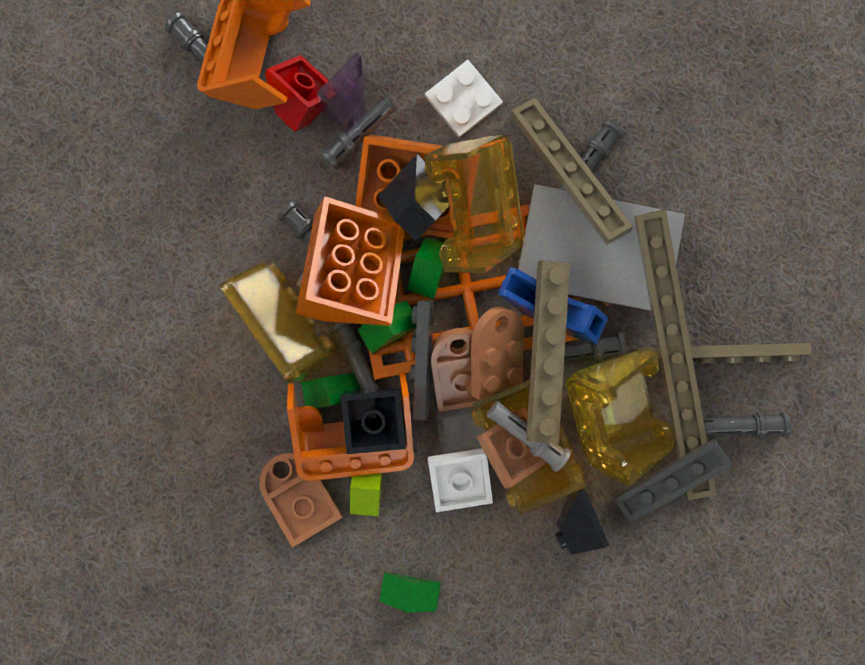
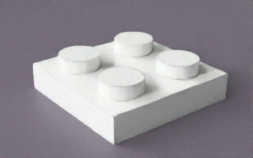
(463, 99)
(460, 479)

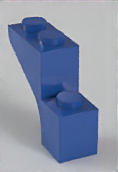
(583, 320)

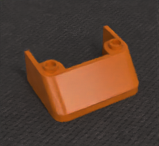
(238, 51)
(322, 447)

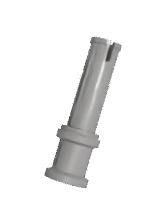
(550, 452)

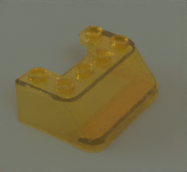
(481, 202)
(272, 318)

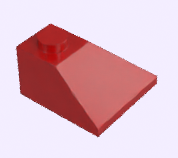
(300, 85)

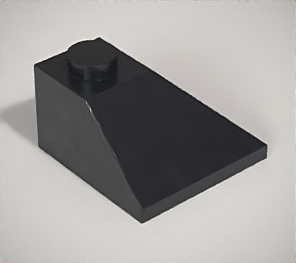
(414, 198)
(373, 420)
(579, 525)

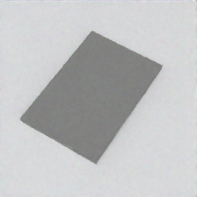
(598, 271)

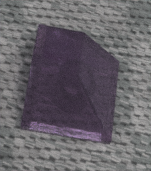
(345, 94)

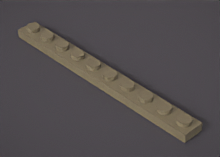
(672, 338)

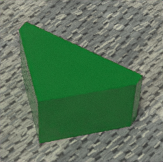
(427, 270)
(380, 336)
(328, 390)
(409, 593)

